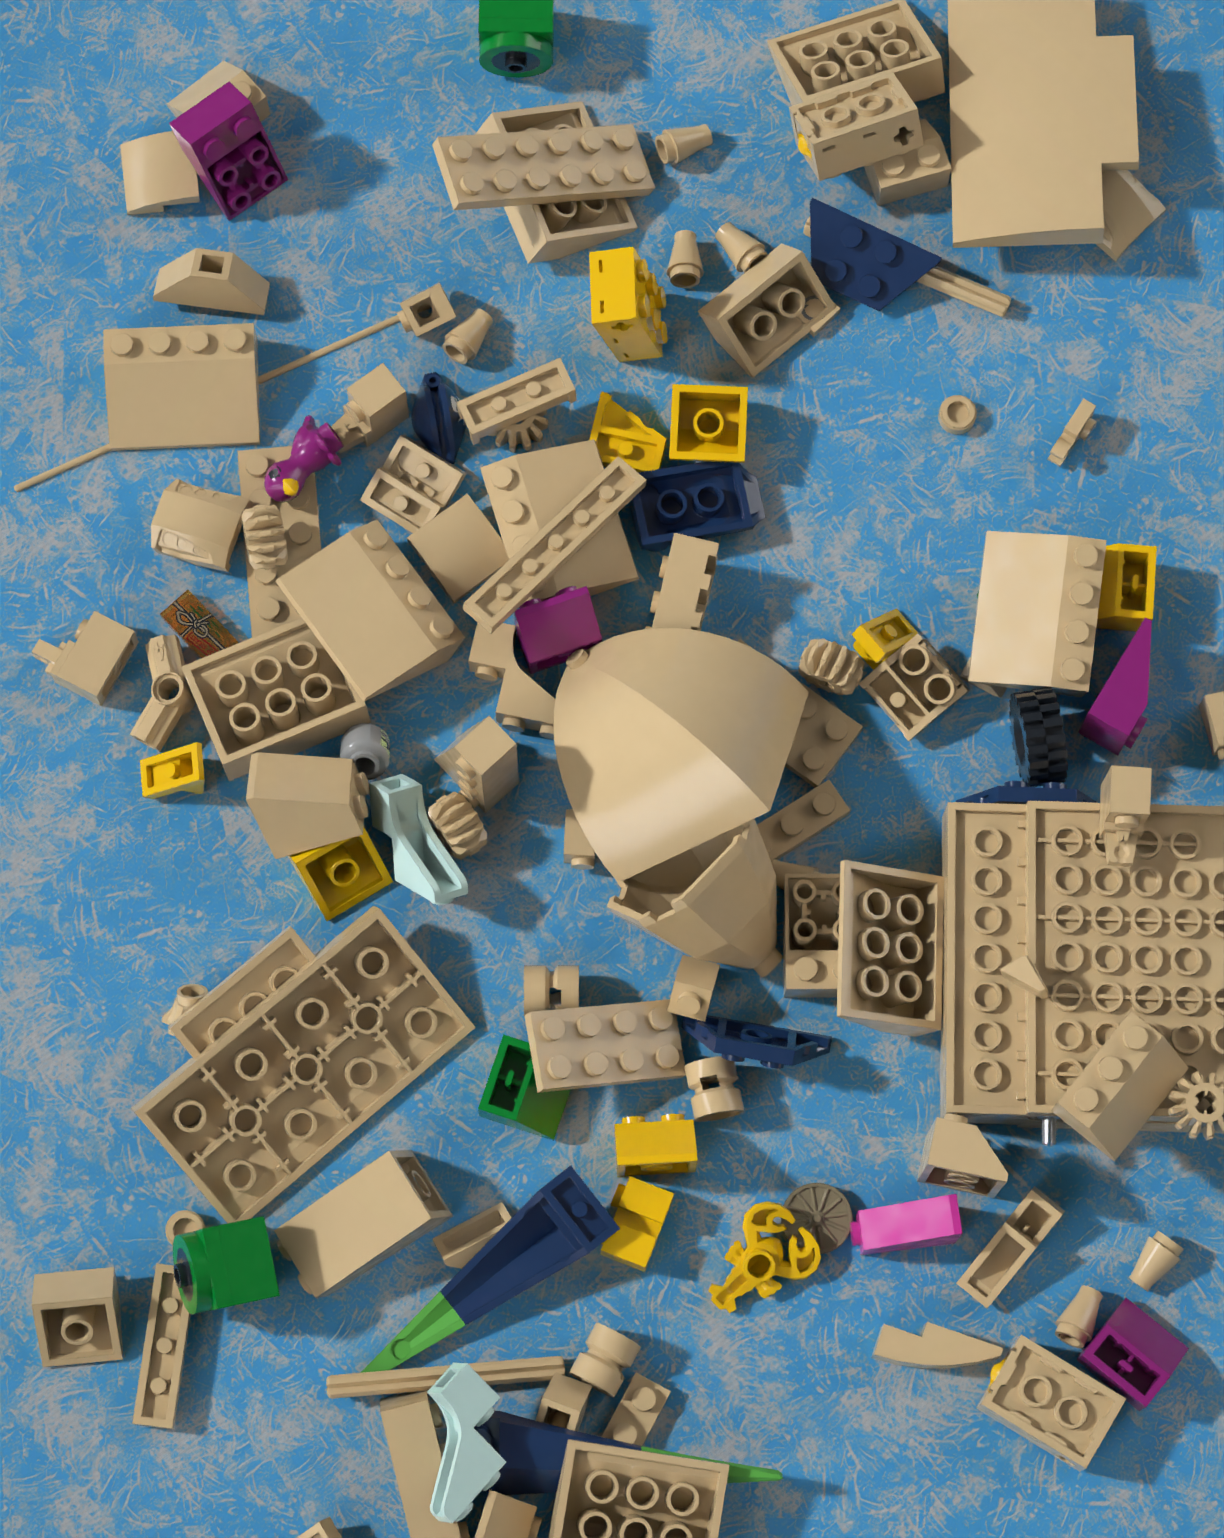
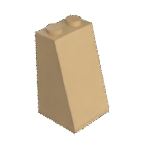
(362, 1222)

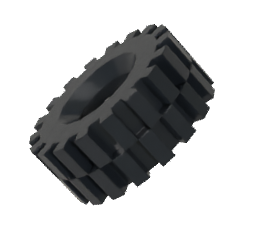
(1038, 736)

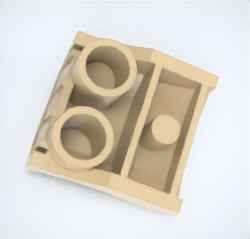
(1126, 211)
(198, 525)
(914, 686)

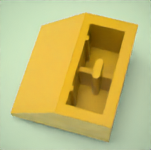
(1127, 586)

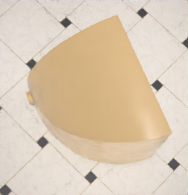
(670, 741)

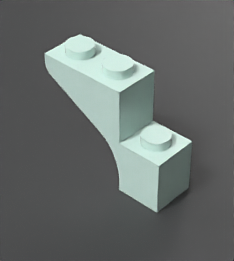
(417, 852)
(468, 1459)

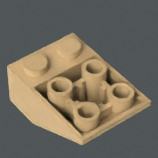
(811, 935)

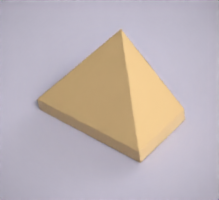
(466, 1239)

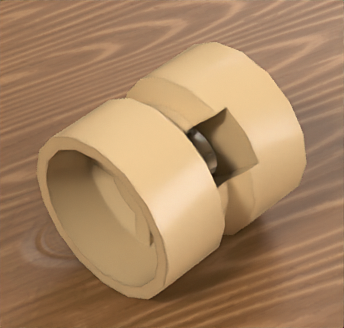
(539, 981)
(714, 1102)
(605, 1359)

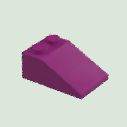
(1118, 709)

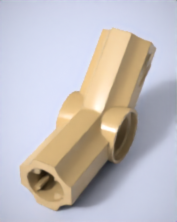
(160, 713)

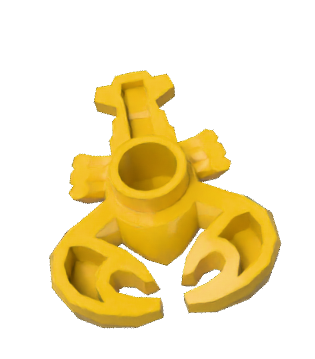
(764, 1257)

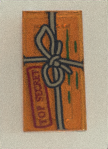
(197, 626)

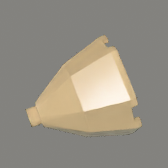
(710, 901)

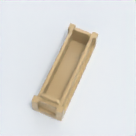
(516, 399)

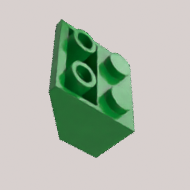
(513, 1095)

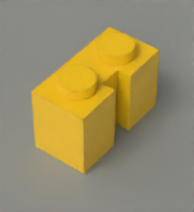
(640, 1219)

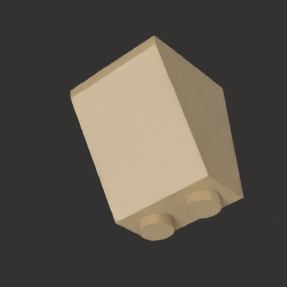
(306, 800)

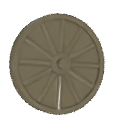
(822, 1212)

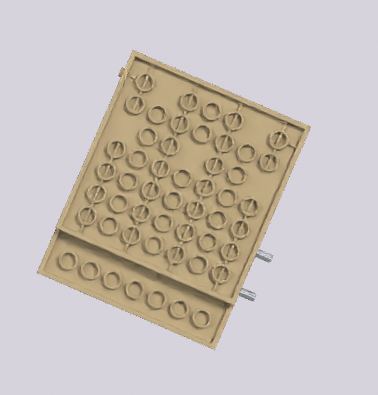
(1098, 936)

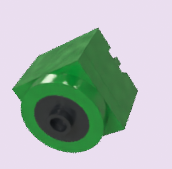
(516, 36)
(224, 1265)

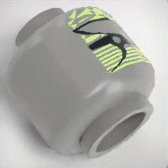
(368, 748)

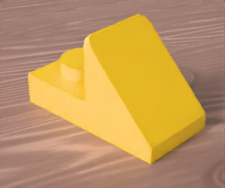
(882, 637)
(173, 772)

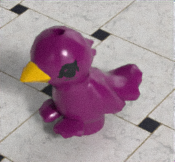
(310, 453)

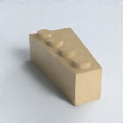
(685, 584)
(482, 764)
(416, 1459)

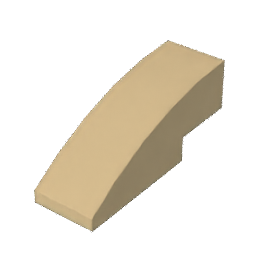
(1010, 1247)
(933, 1349)

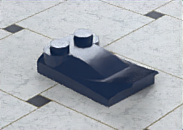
(695, 502)

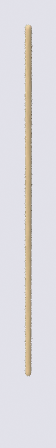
(263, 378)

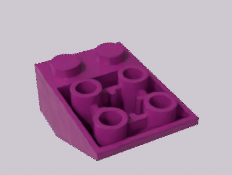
(229, 150)

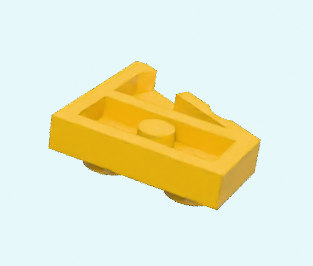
(625, 436)

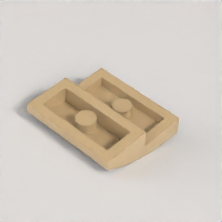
(157, 174)
(412, 485)
(459, 548)

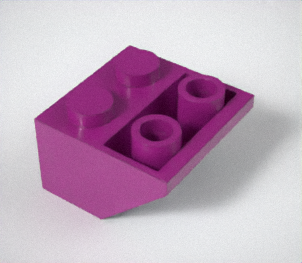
(556, 627)
(1133, 1354)

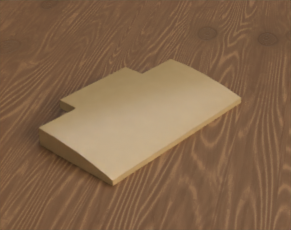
(1035, 120)
(297, 1059)

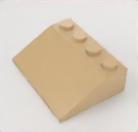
(857, 50)
(559, 228)
(182, 386)
(533, 489)
(371, 611)
(1037, 611)
(272, 696)
(890, 948)
(636, 1494)

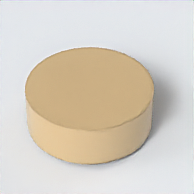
(957, 414)
(183, 1222)

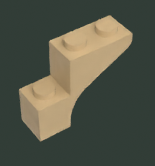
(521, 699)

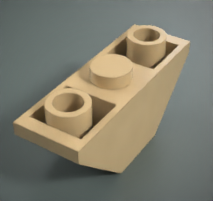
(212, 281)

